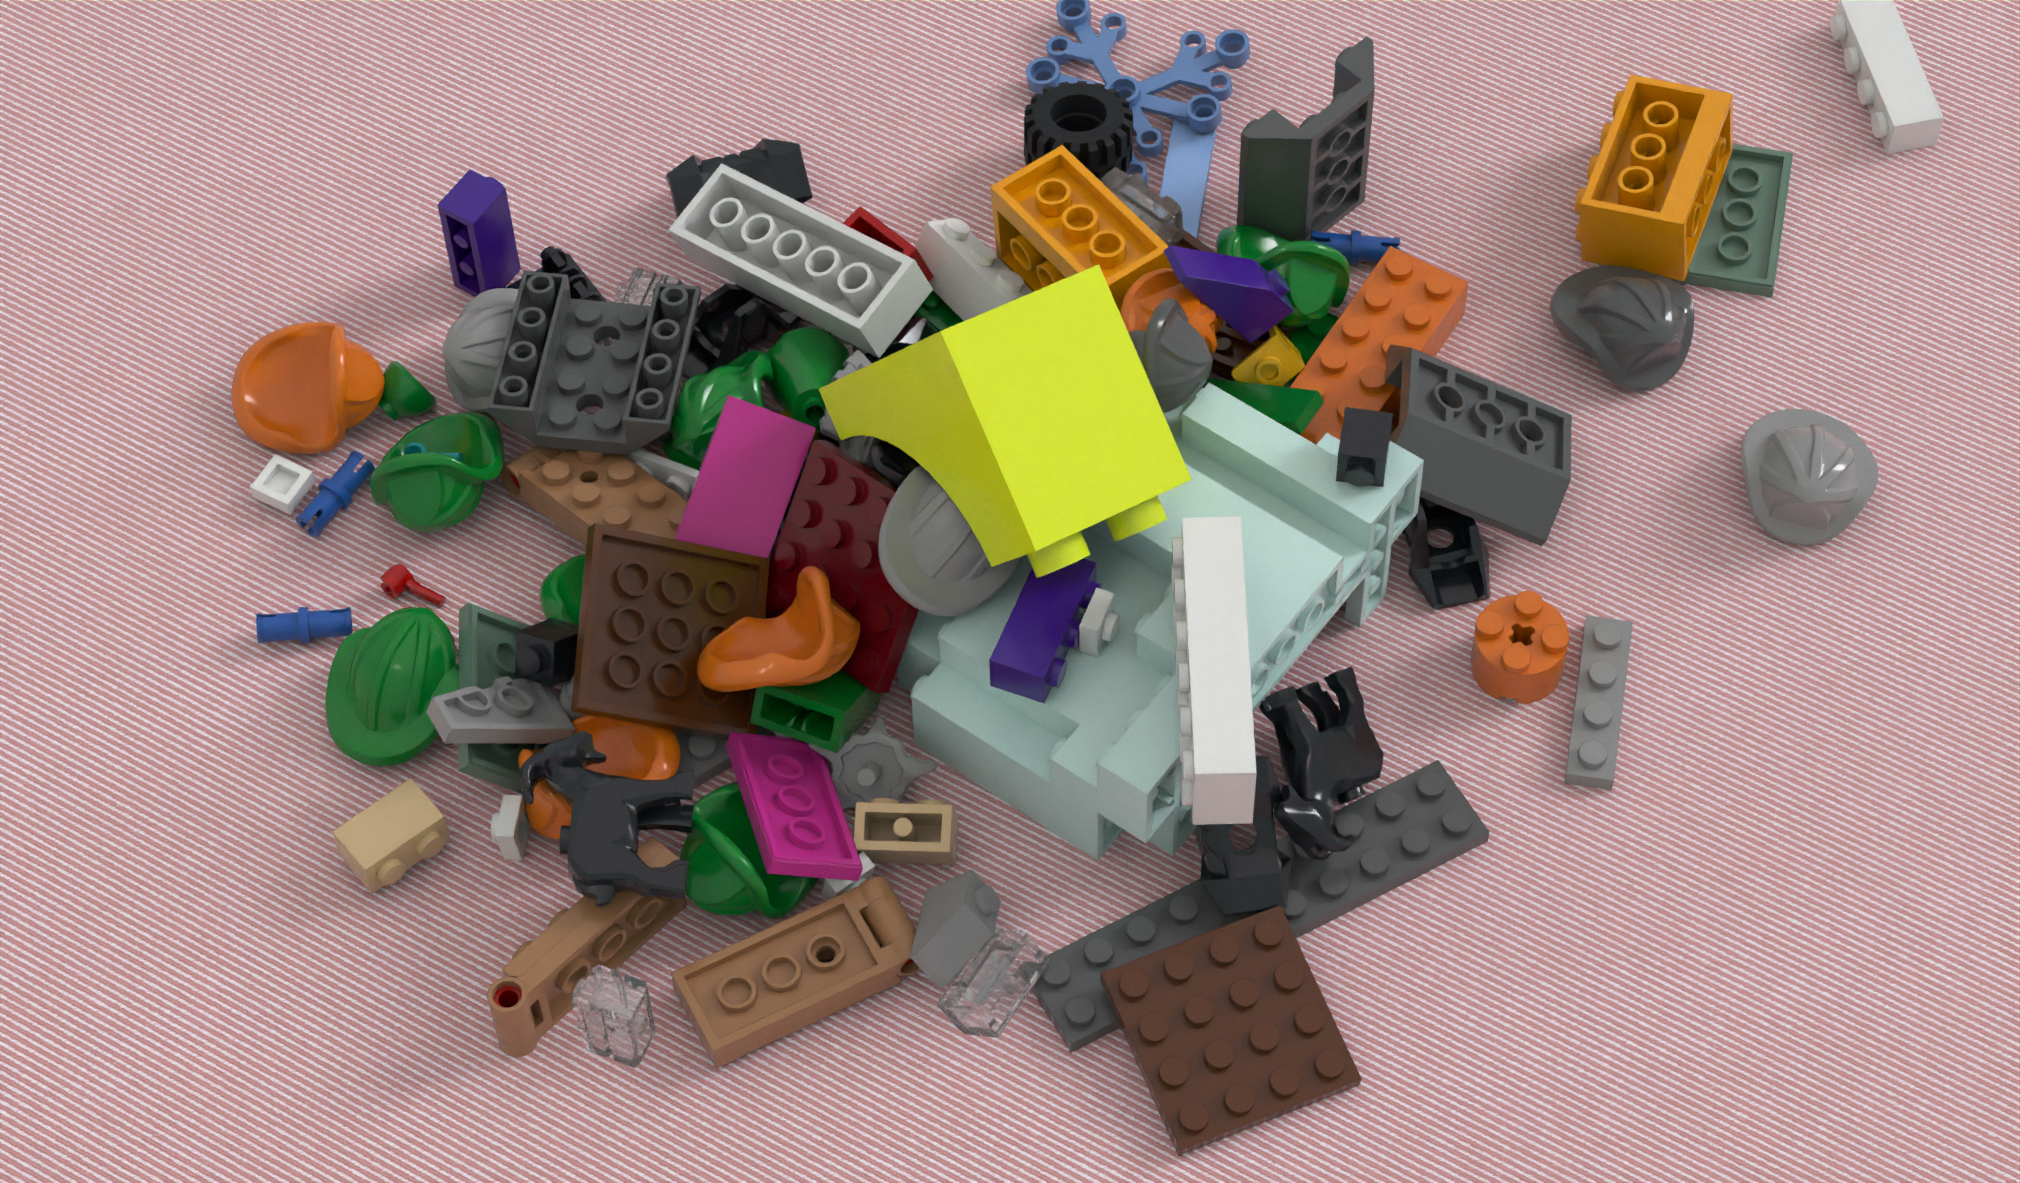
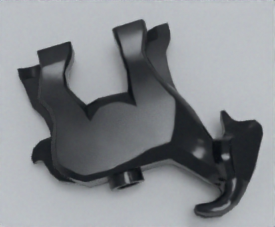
(1322, 761)
(608, 818)

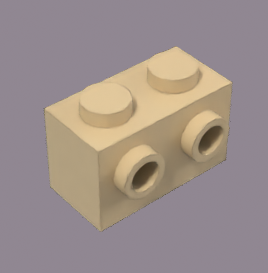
(906, 831)
(391, 836)

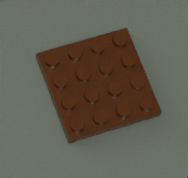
(647, 620)
(1229, 1029)

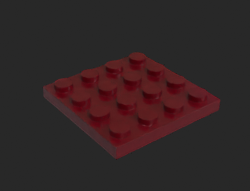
(837, 529)

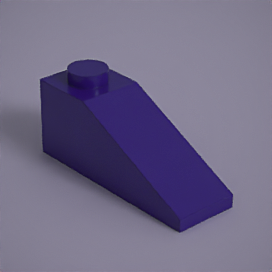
(1233, 288)

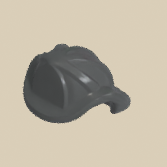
(1627, 322)
(1172, 355)

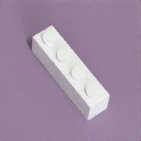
(1887, 74)
(966, 270)

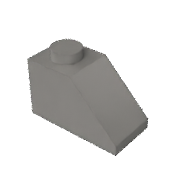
(954, 926)

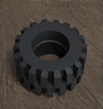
(1083, 119)

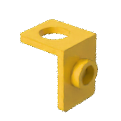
(1271, 362)

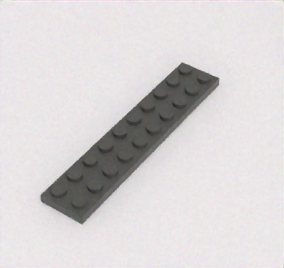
(1396, 839)

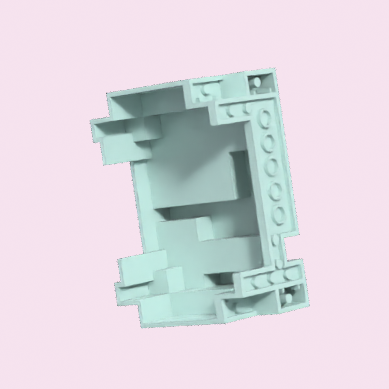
(1109, 736)

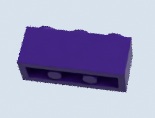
(479, 234)
(1042, 631)

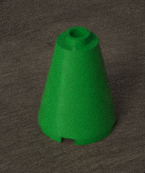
(801, 365)

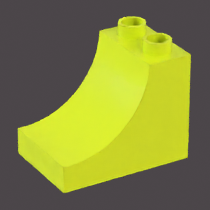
(1026, 422)

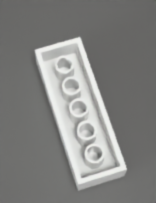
(801, 260)
(1213, 671)

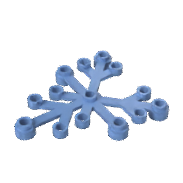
(1189, 69)

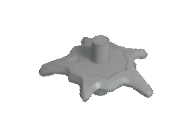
(873, 767)

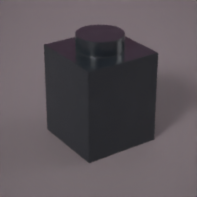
(1364, 447)
(547, 652)

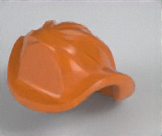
(1162, 284)
(305, 388)
(793, 649)
(630, 751)

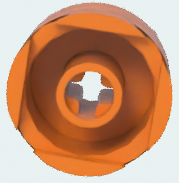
(1519, 648)

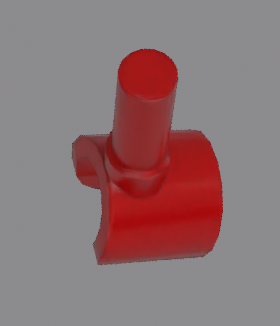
(399, 579)

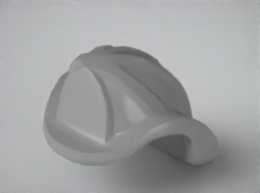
(475, 347)
(1806, 475)
(933, 552)

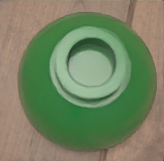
(404, 394)

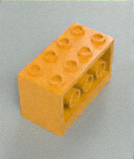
(1655, 176)
(1064, 220)

